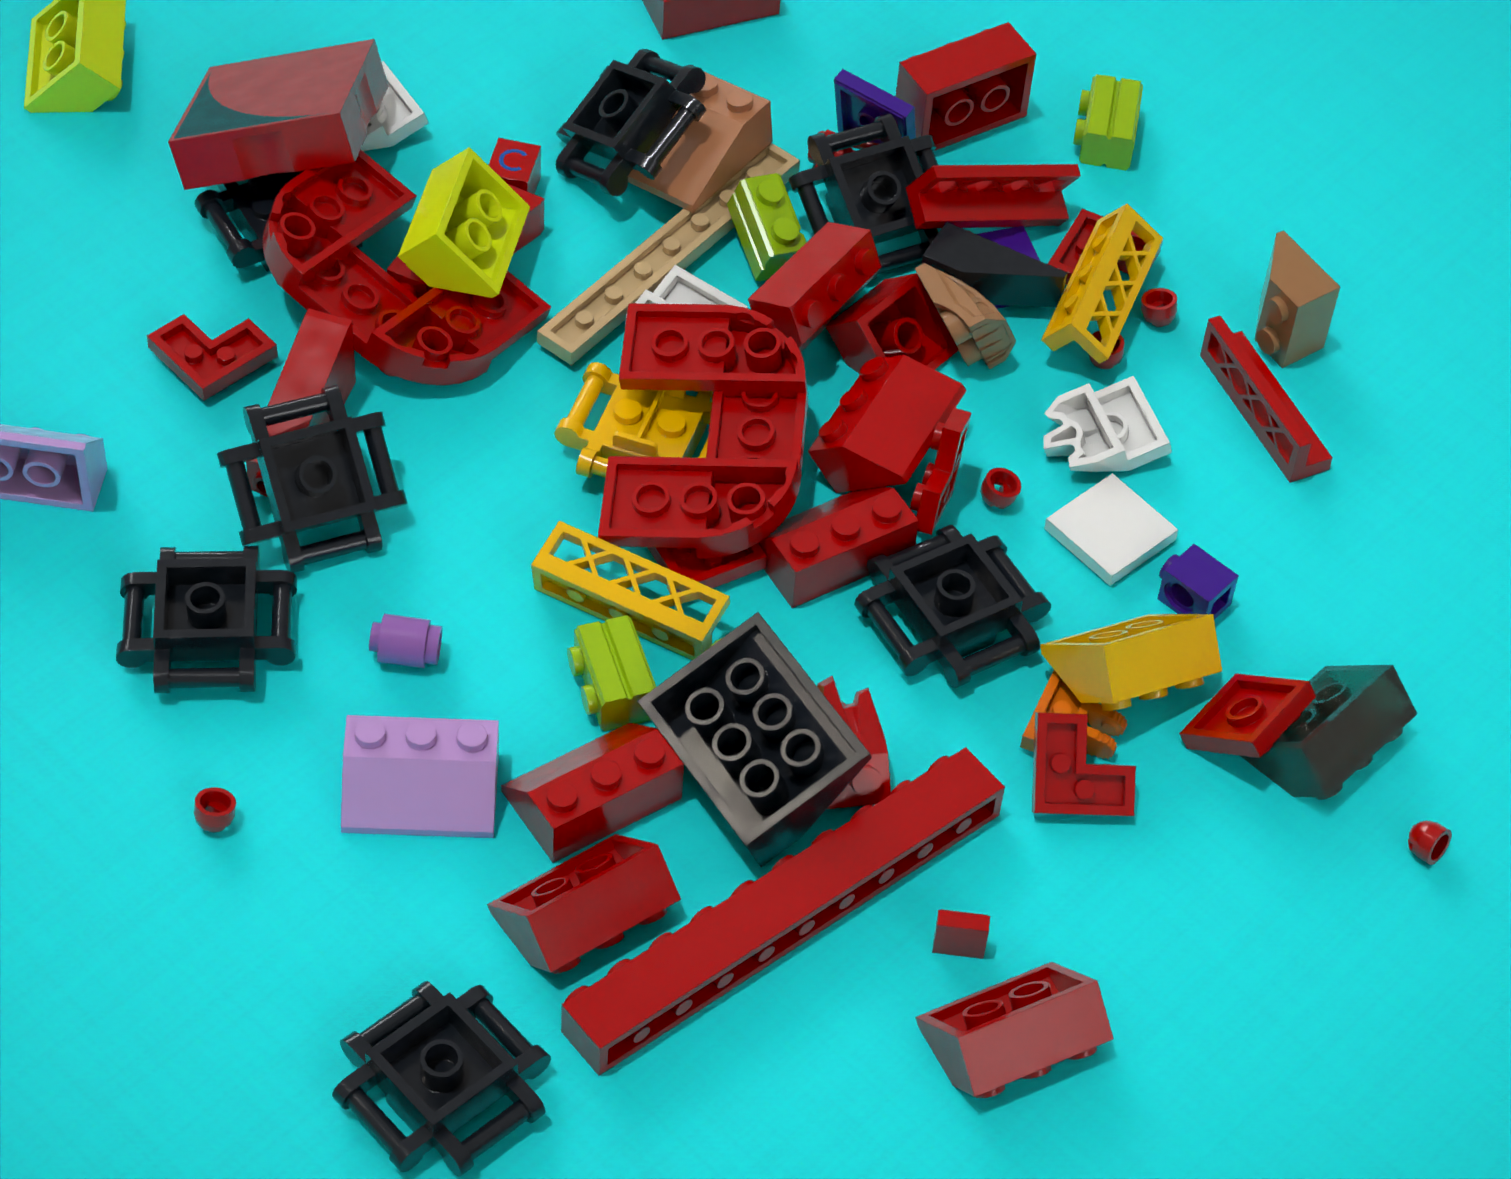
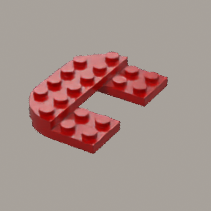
(425, 339)
(753, 435)

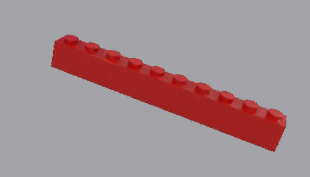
(779, 910)

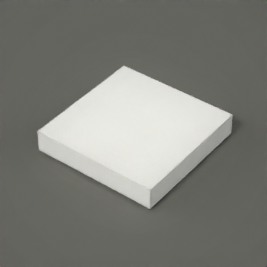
(1111, 529)

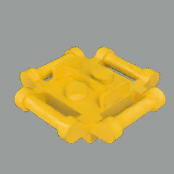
(633, 422)

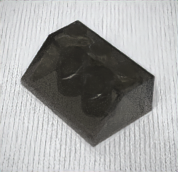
(1339, 730)

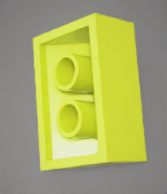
(75, 56)
(464, 227)

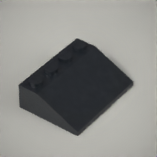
(757, 737)

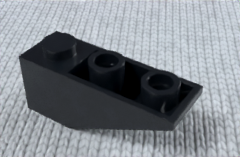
(995, 270)

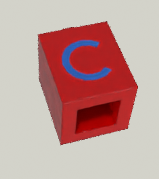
(517, 163)

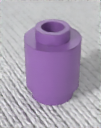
(406, 641)

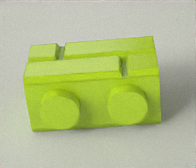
(1110, 122)
(765, 223)
(612, 671)

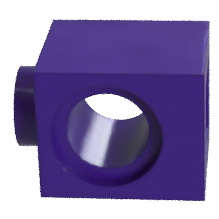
(1196, 583)

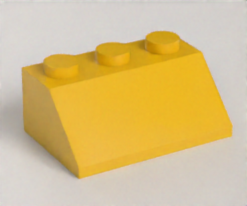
(1136, 658)

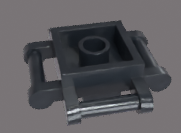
(630, 116)
(869, 185)
(249, 208)
(313, 477)
(957, 602)
(206, 614)
(441, 1074)

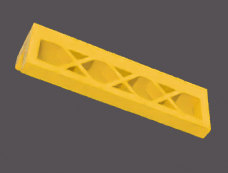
(1097, 272)
(612, 599)

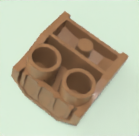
(969, 317)

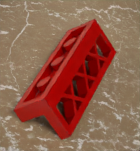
(991, 195)
(1263, 402)

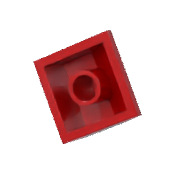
(892, 322)

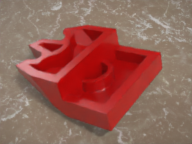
(873, 781)

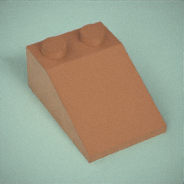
(714, 147)

